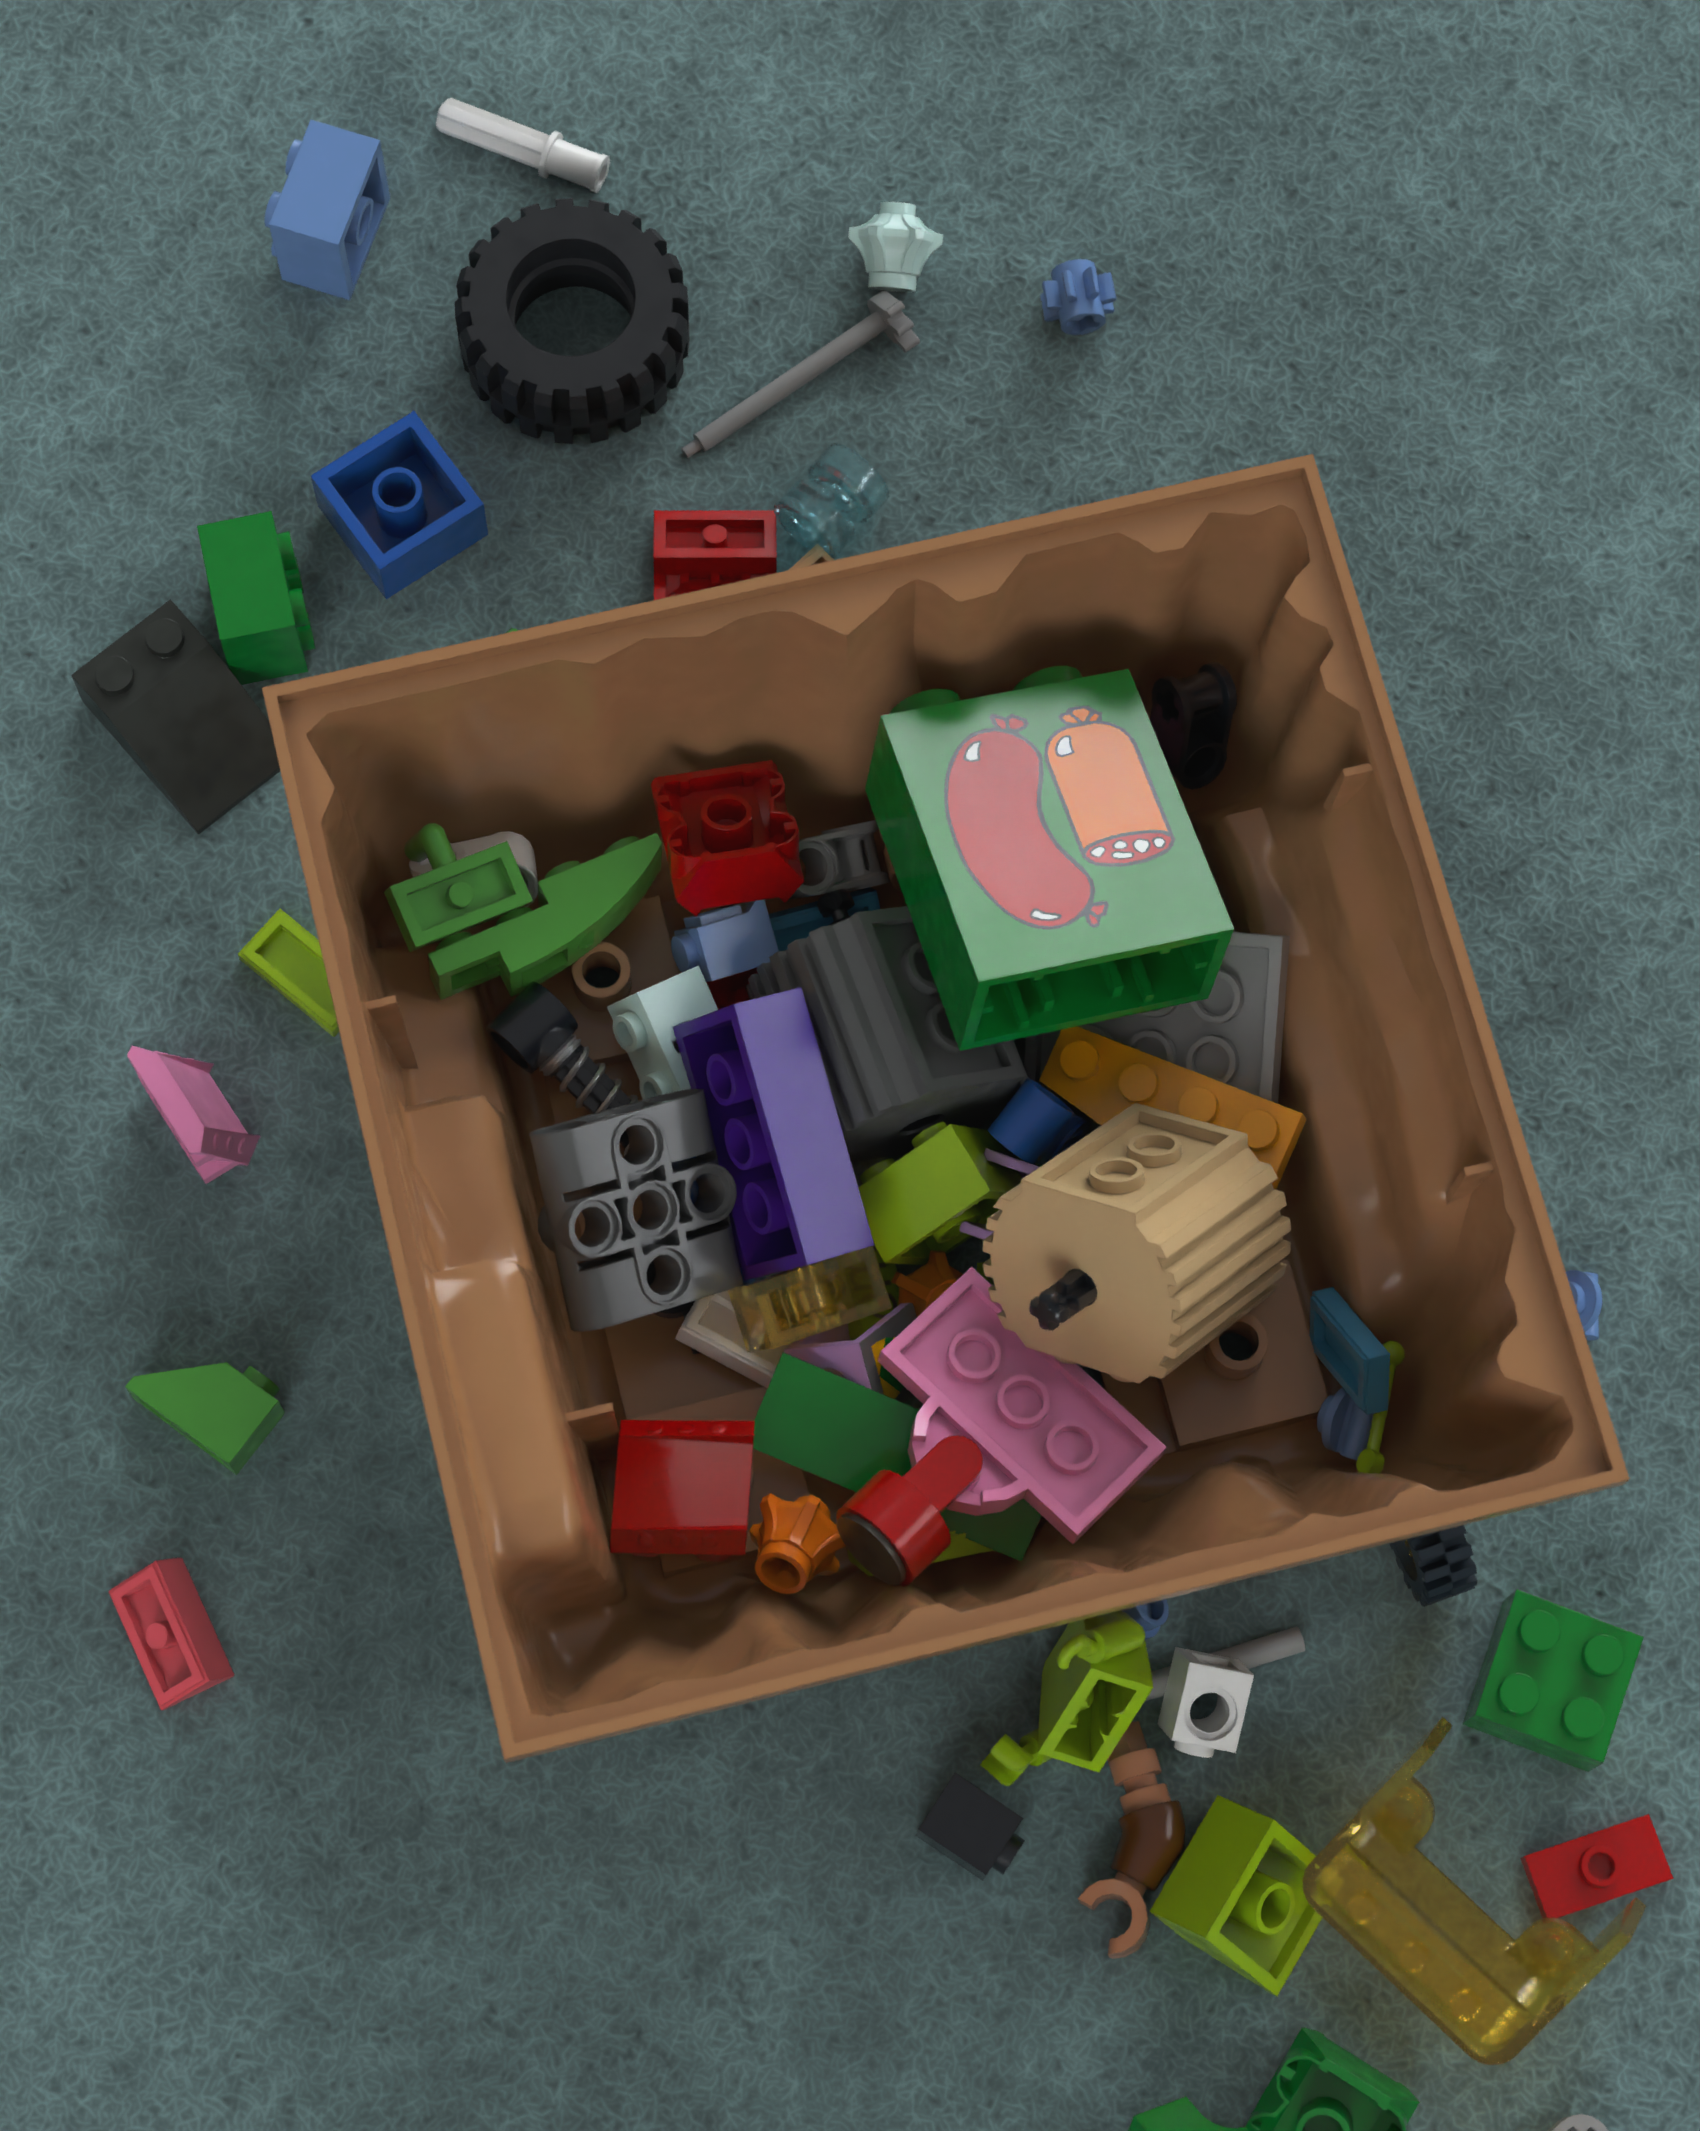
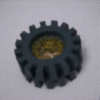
(1436, 1564)

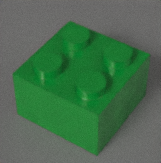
(256, 597)
(1553, 1680)

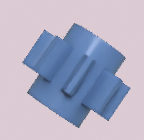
(1078, 297)

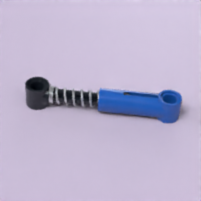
(538, 1034)

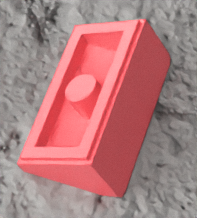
(170, 1632)

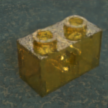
(809, 1299)

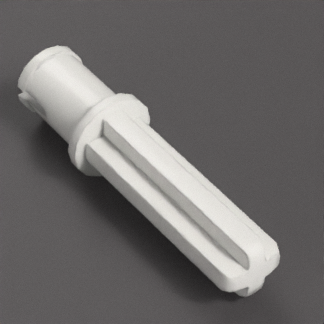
(523, 144)

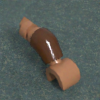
(1149, 1838)

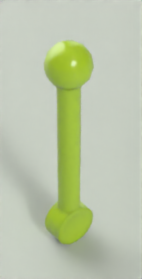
(1370, 1459)

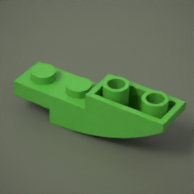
(574, 915)

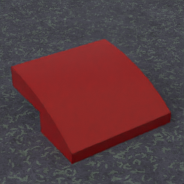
(711, 548)

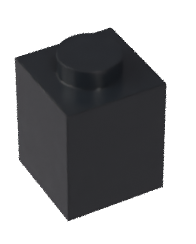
(972, 1828)

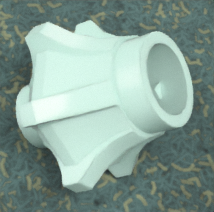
(894, 247)

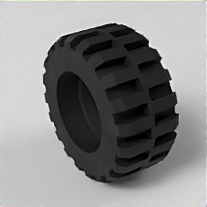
(559, 251)

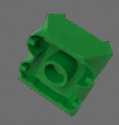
(1330, 2090)

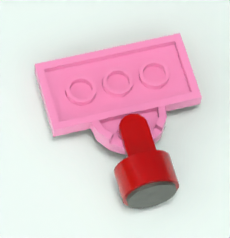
(990, 1432)

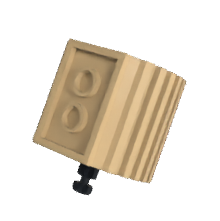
(1137, 1244)

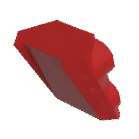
(728, 835)
(682, 1488)

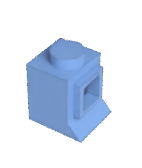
(725, 940)

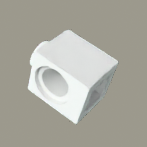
(1200, 1673)

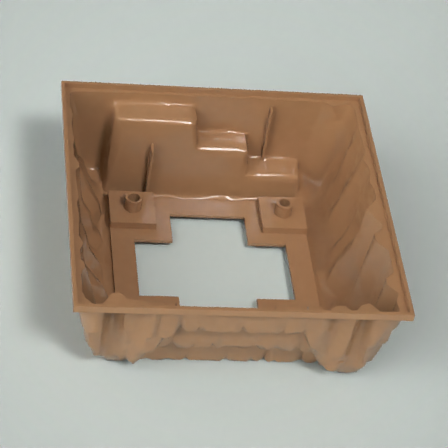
(1396, 1194)

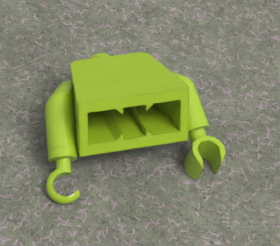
(1087, 1698)

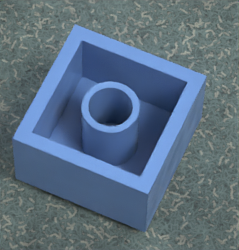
(328, 208)

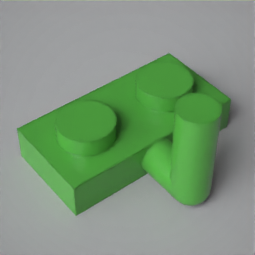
(456, 891)

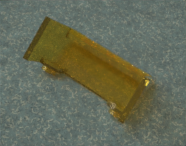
(1434, 1939)

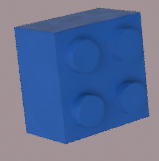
(400, 504)

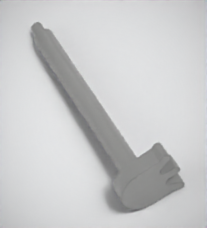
(885, 316)

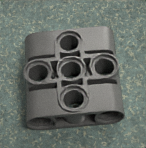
(686, 1241)

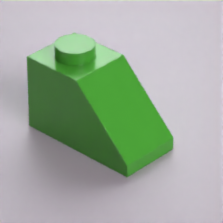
(213, 1408)

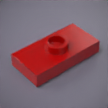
(1596, 1868)

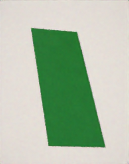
(854, 1433)

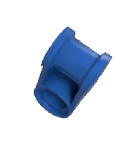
(1037, 1124)

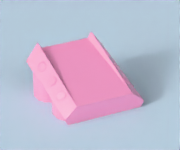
(194, 1111)

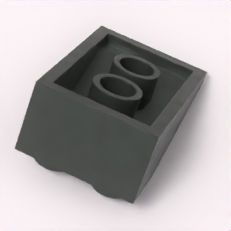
(180, 716)

